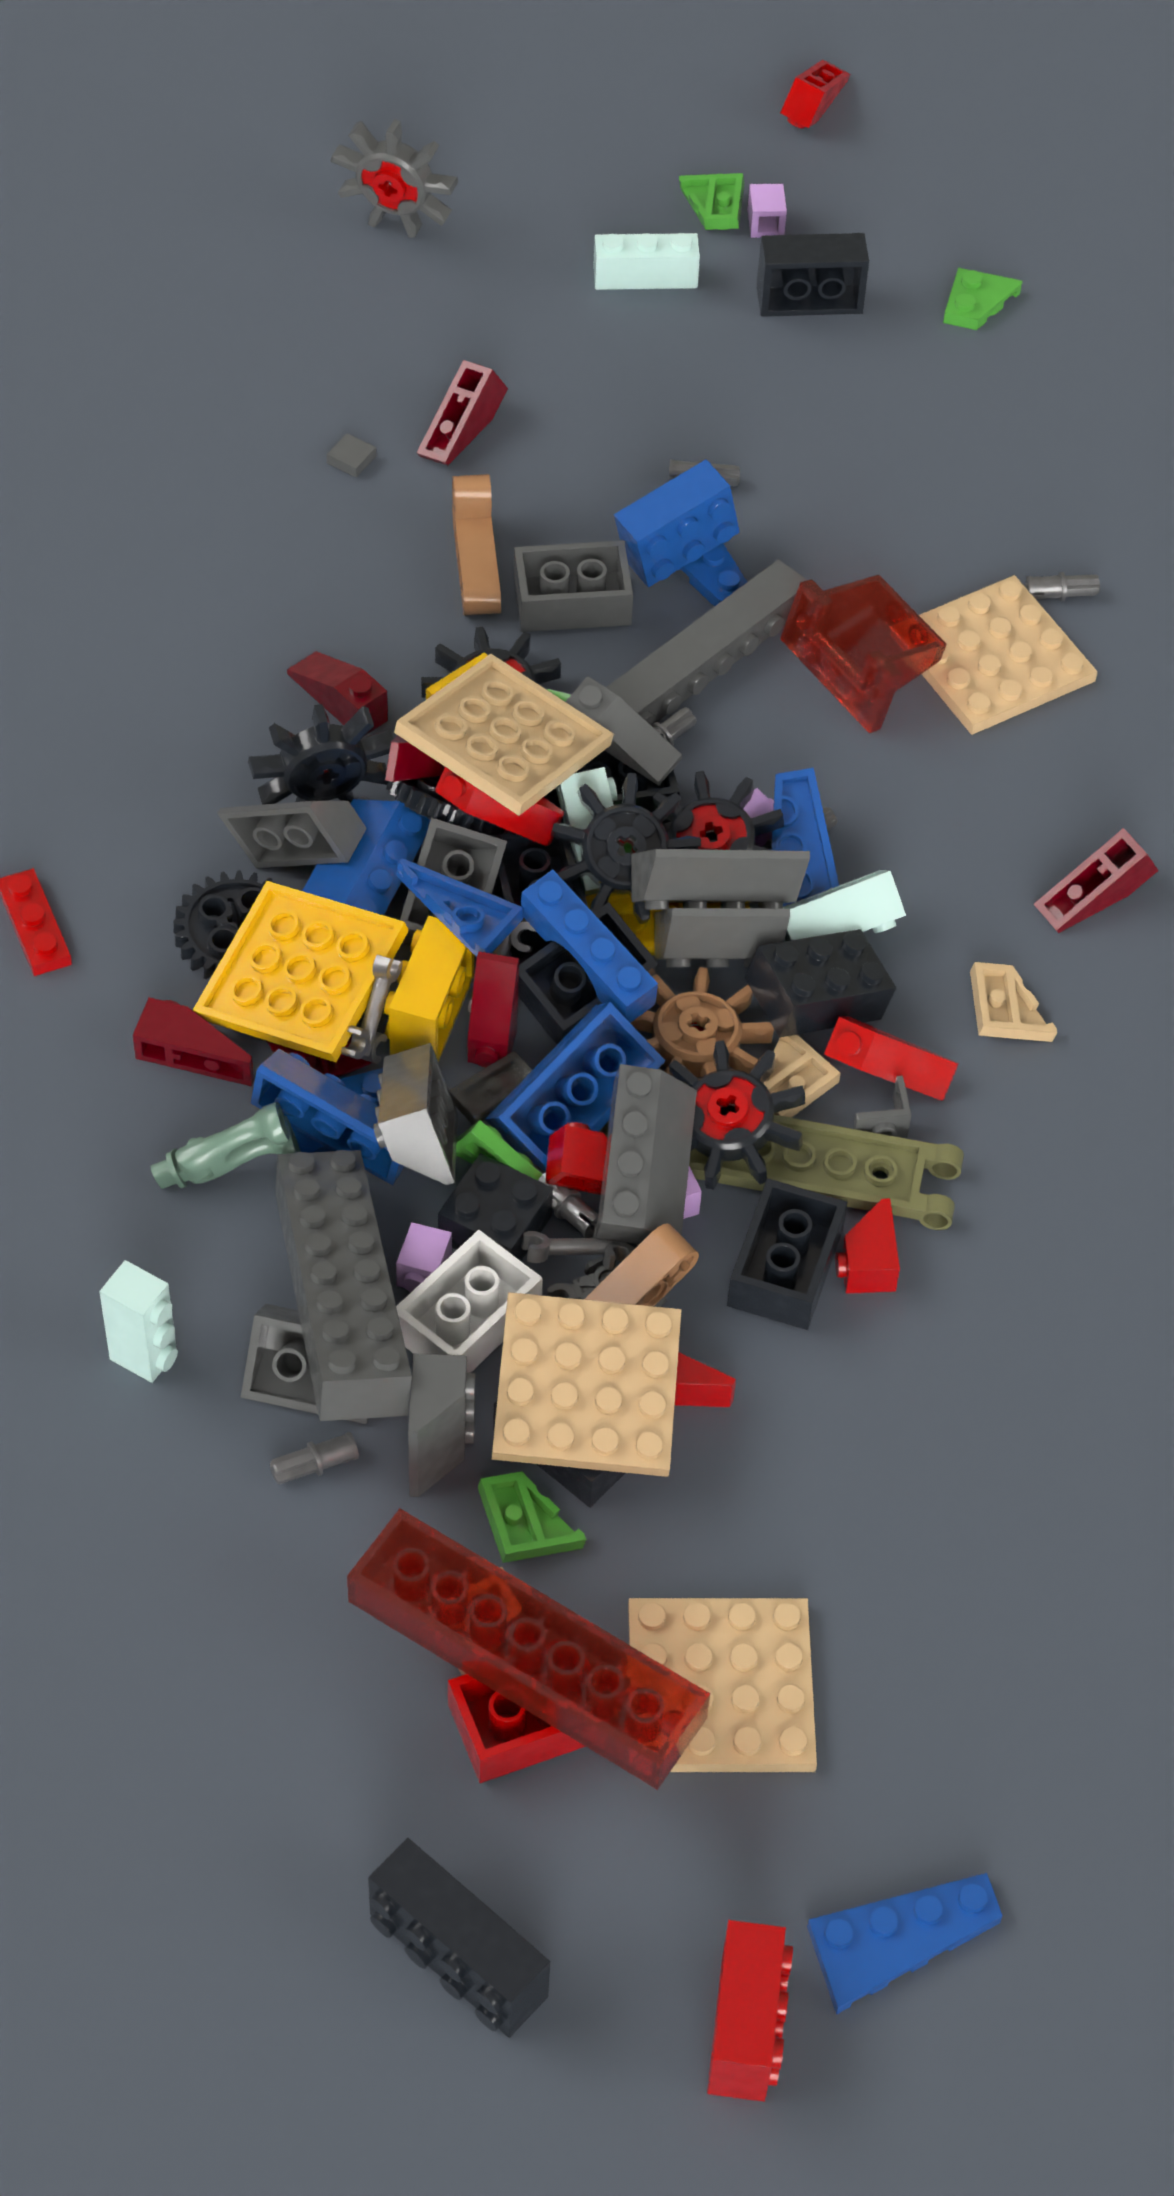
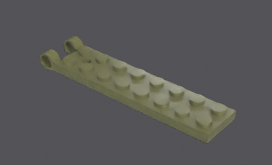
(842, 1166)

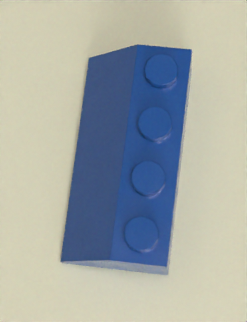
(370, 874)
(572, 1082)
(323, 1110)

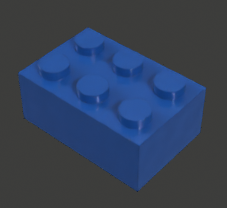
(677, 523)

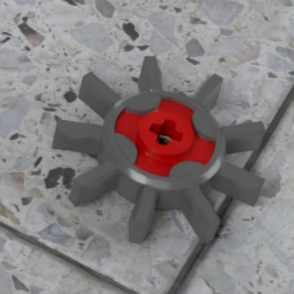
(394, 177)

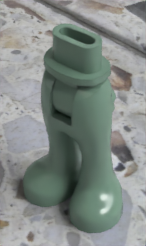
(224, 1151)

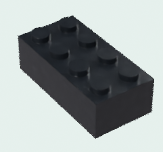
(458, 1938)

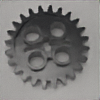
(421, 798)
(203, 935)

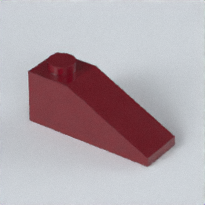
(463, 412)
(341, 688)
(409, 762)
(1098, 882)
(493, 1009)
(185, 1041)

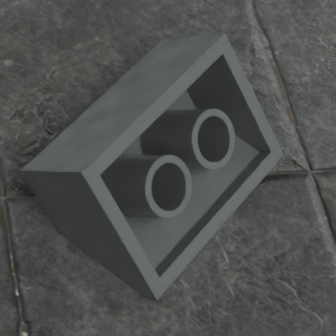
(295, 832)
(458, 855)
(716, 934)
(278, 1362)
(439, 1418)

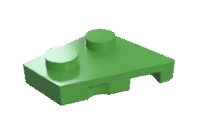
(715, 198)
(977, 297)
(489, 1142)
(525, 1520)

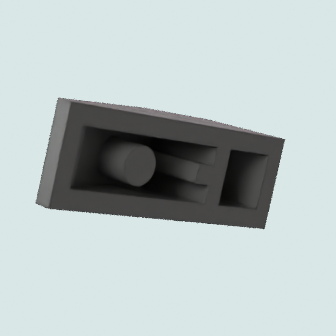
(634, 738)

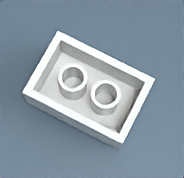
(465, 1301)

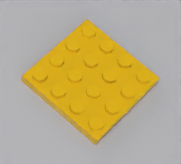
(299, 970)

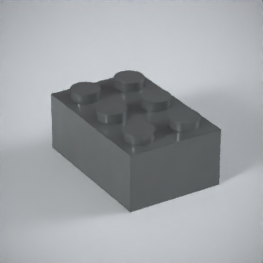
(573, 586)

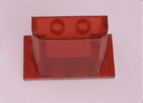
(860, 643)

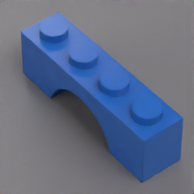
(614, 972)

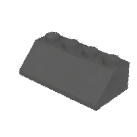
(717, 877)
(417, 1114)
(646, 1154)

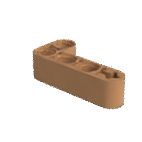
(475, 544)
(648, 1270)

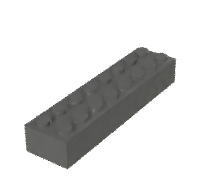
(342, 1286)

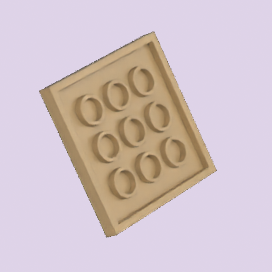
(1002, 655)
(504, 734)
(587, 1384)
(752, 1663)

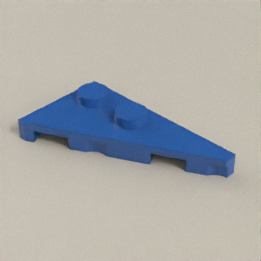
(469, 913)

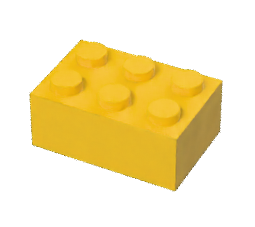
(429, 990)

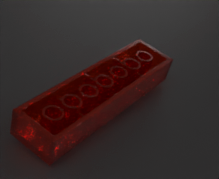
(528, 1648)

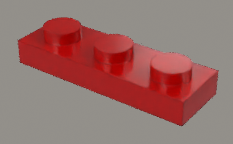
(34, 922)

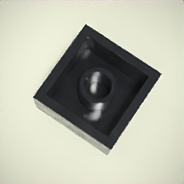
(498, 1204)

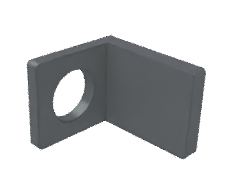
(888, 1122)

